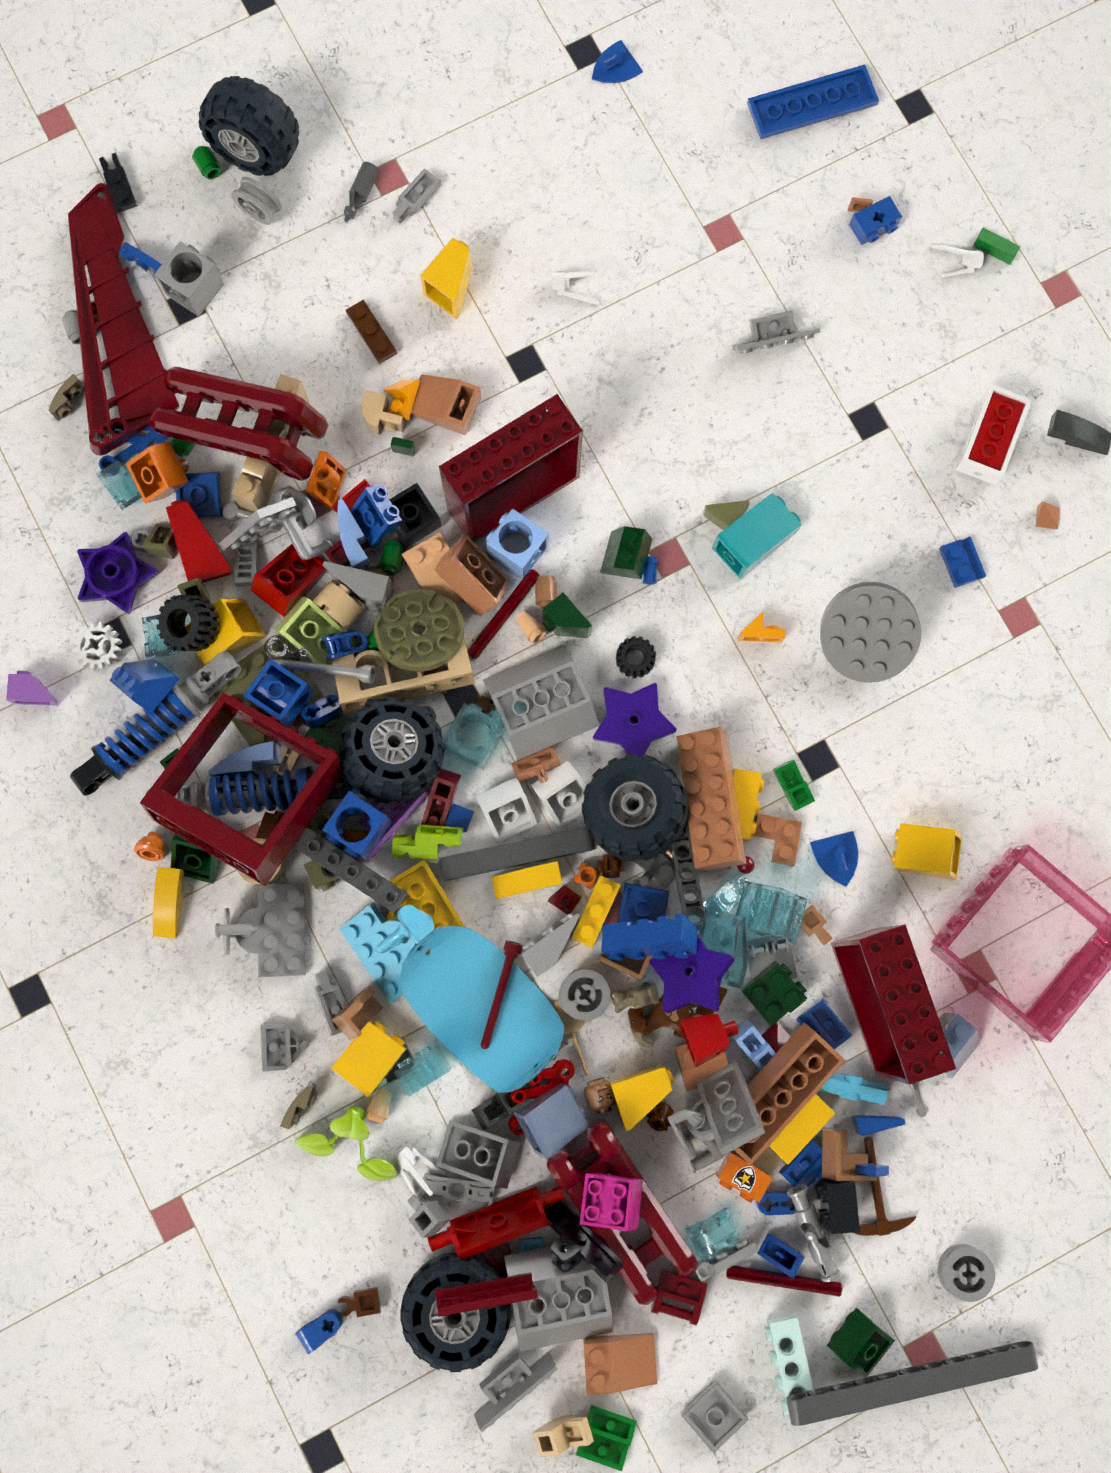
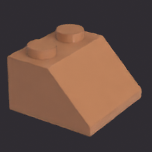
(693, 1075)

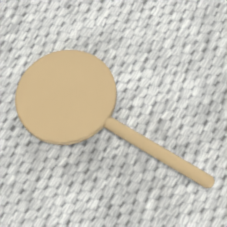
(570, 1027)

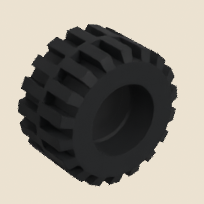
(173, 618)

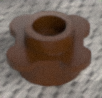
(485, 703)

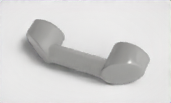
(233, 513)

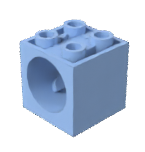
(517, 524)

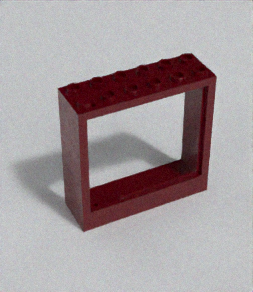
(513, 468)
(218, 838)
(893, 1005)

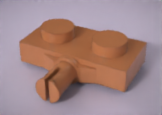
(536, 765)

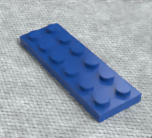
(812, 101)

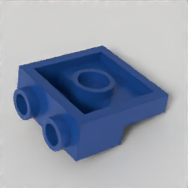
(375, 514)

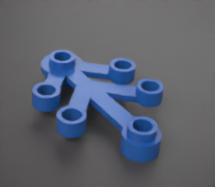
(139, 444)

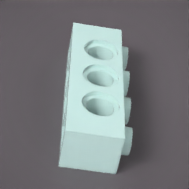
(788, 1327)

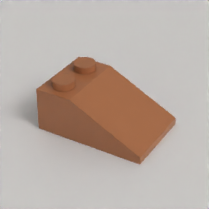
(619, 1362)

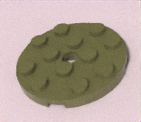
(409, 649)

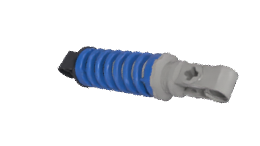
(143, 734)
(252, 793)

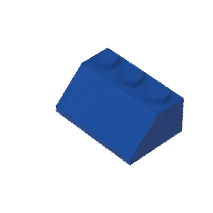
(144, 682)

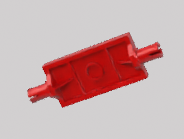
(497, 1222)

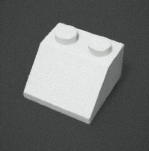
(561, 794)
(506, 809)

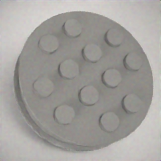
(870, 632)

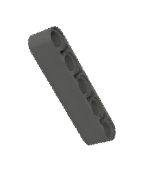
(689, 885)

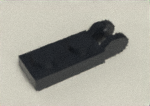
(118, 185)

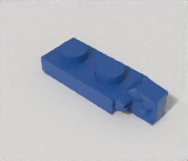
(142, 259)

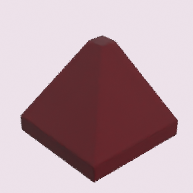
(565, 900)
(776, 1036)

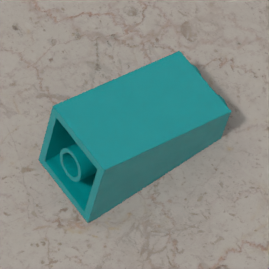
(756, 535)

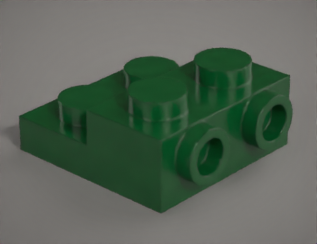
(328, 733)
(775, 992)

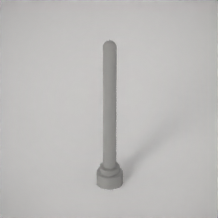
(365, 674)

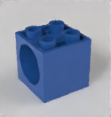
(279, 693)
(353, 806)

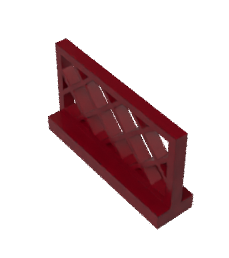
(485, 1294)

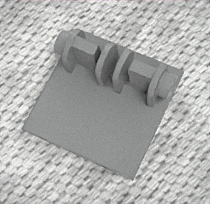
(765, 951)

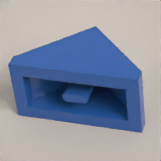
(781, 1255)

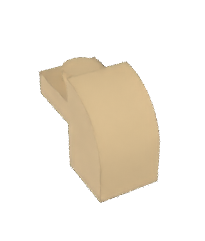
(376, 416)
(561, 1434)

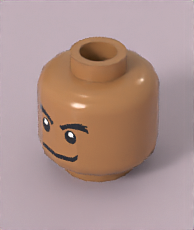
(599, 1095)

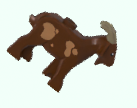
(643, 1025)

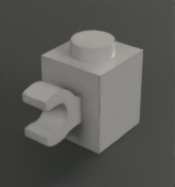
(428, 1216)

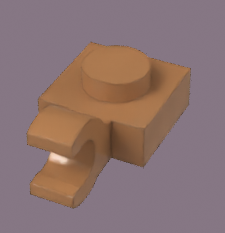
(813, 922)

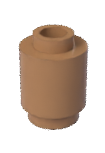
(545, 590)

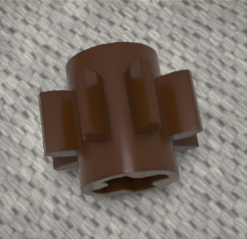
(610, 866)
(658, 1116)

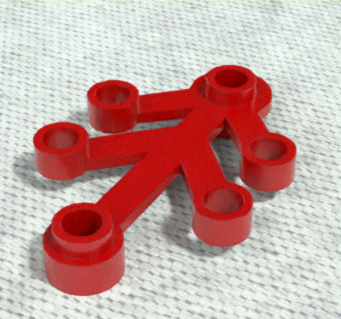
(536, 1091)

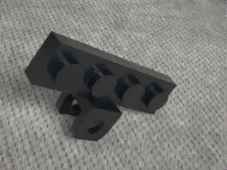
(579, 1242)

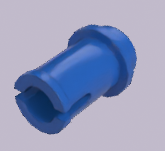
(649, 574)

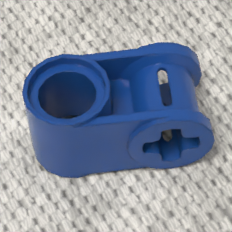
(339, 643)
(317, 1332)

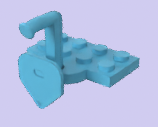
(383, 943)

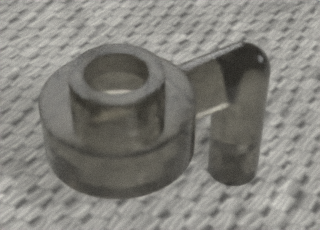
(283, 649)

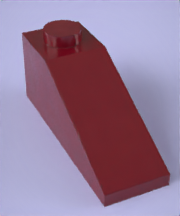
(441, 798)

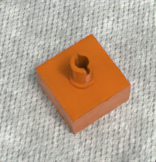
(158, 472)

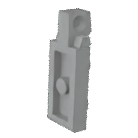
(415, 195)
(329, 999)
(726, 1260)

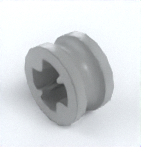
(136, 539)

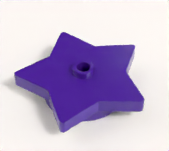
(104, 561)
(619, 730)
(700, 986)

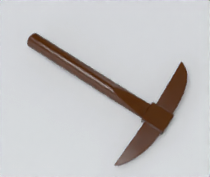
(882, 1225)

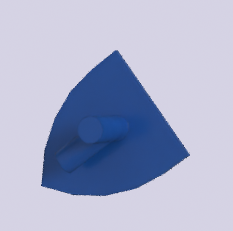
(616, 65)
(837, 856)

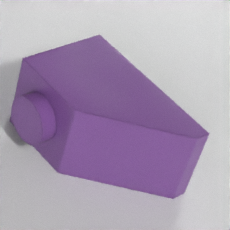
(28, 690)

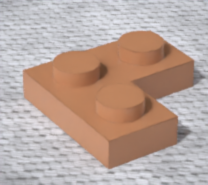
(786, 837)

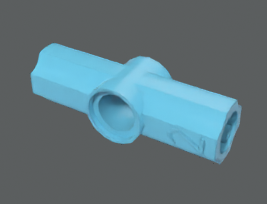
(856, 1088)

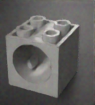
(193, 295)

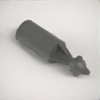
(361, 188)

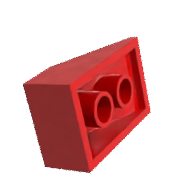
(287, 579)

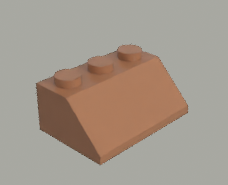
(472, 575)

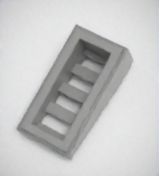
(245, 581)

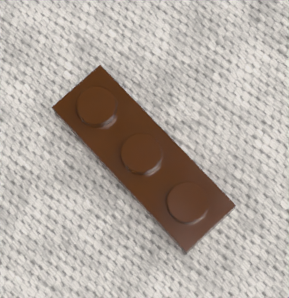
(371, 331)

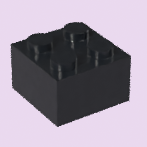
(416, 514)
(838, 1206)

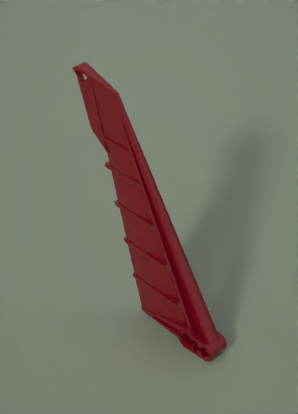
(129, 347)

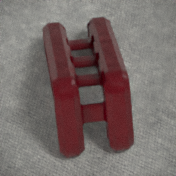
(243, 441)
(665, 1236)

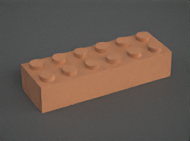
(711, 799)
(788, 1085)

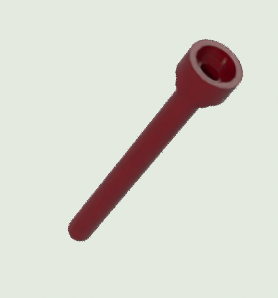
(512, 950)

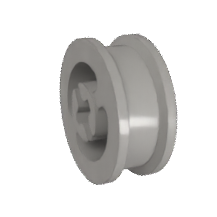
(256, 200)
(598, 983)
(982, 1275)

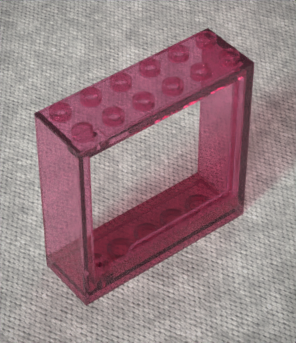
(1075, 979)

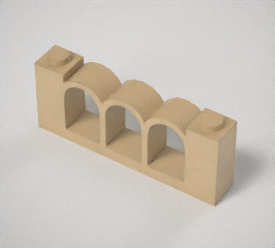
(257, 476)
(353, 697)

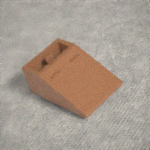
(446, 402)

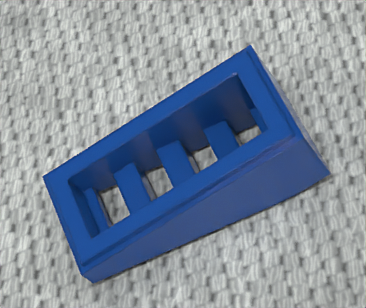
(871, 1124)

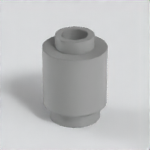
(70, 323)

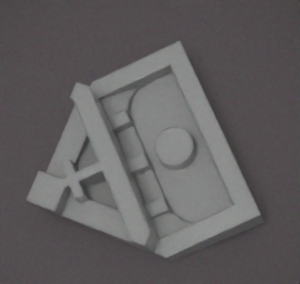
(279, 1046)

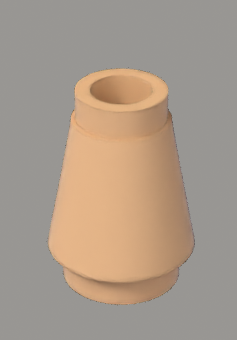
(531, 627)
(379, 1106)

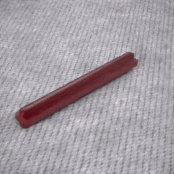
(503, 614)
(783, 1280)

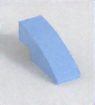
(351, 537)
(248, 760)
(753, 1045)

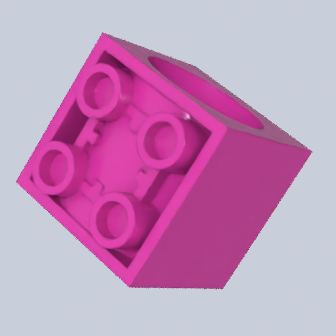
(611, 1201)

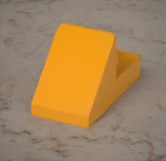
(403, 397)
(756, 633)

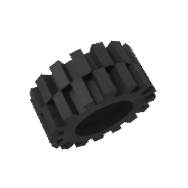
(639, 644)

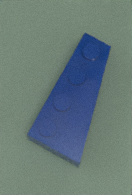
(650, 938)

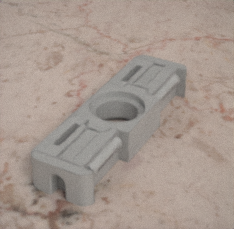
(473, 1189)

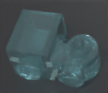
(727, 896)

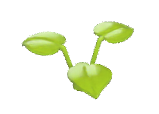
(350, 1126)

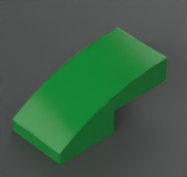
(793, 785)

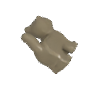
(637, 997)

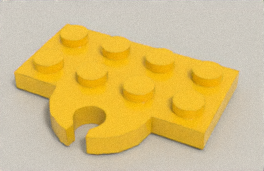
(426, 896)

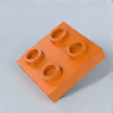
(326, 480)

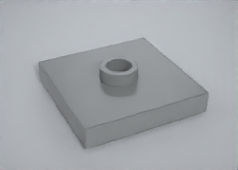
(714, 1416)

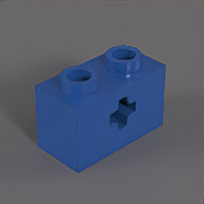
(875, 220)

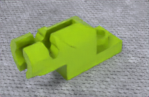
(426, 842)

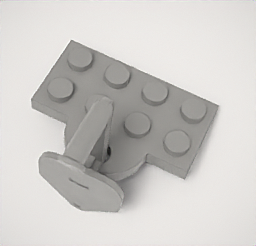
(295, 515)
(275, 929)
(721, 1119)

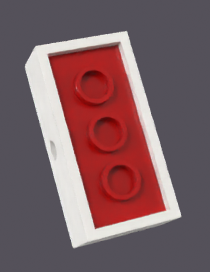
(993, 435)

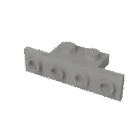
(774, 329)
(510, 1385)

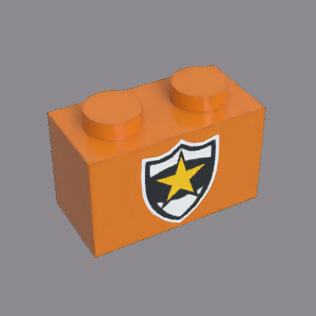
(744, 1177)

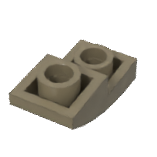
(60, 405)
(303, 1100)

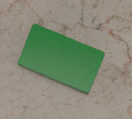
(996, 246)

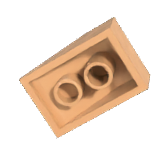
(421, 563)

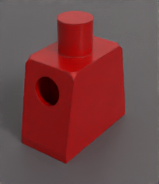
(706, 1036)

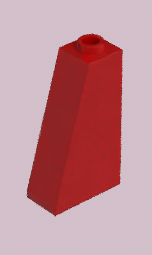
(195, 544)

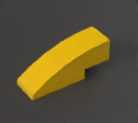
(527, 880)
(167, 902)

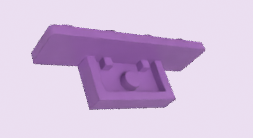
(397, 813)

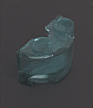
(120, 484)
(154, 645)
(714, 1234)

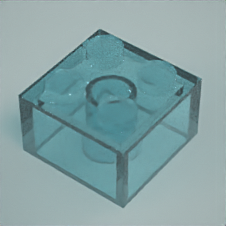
(422, 1070)

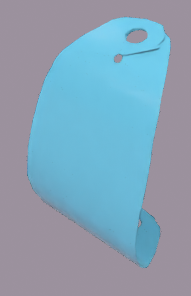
(454, 997)

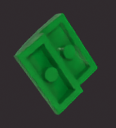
(611, 1438)

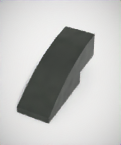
(1079, 432)
(499, 1107)

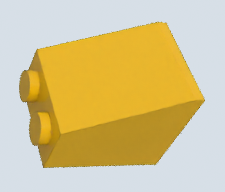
(448, 277)
(236, 630)
(927, 851)
(370, 1058)
(640, 1093)

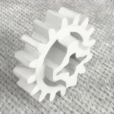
(89, 650)

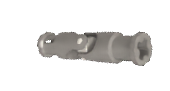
(817, 1241)

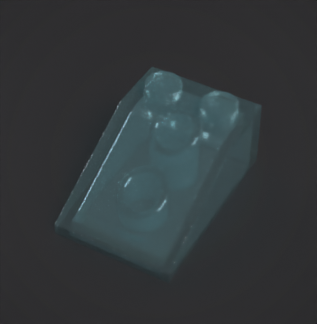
(727, 935)

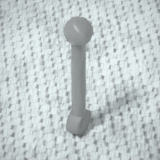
(920, 1111)

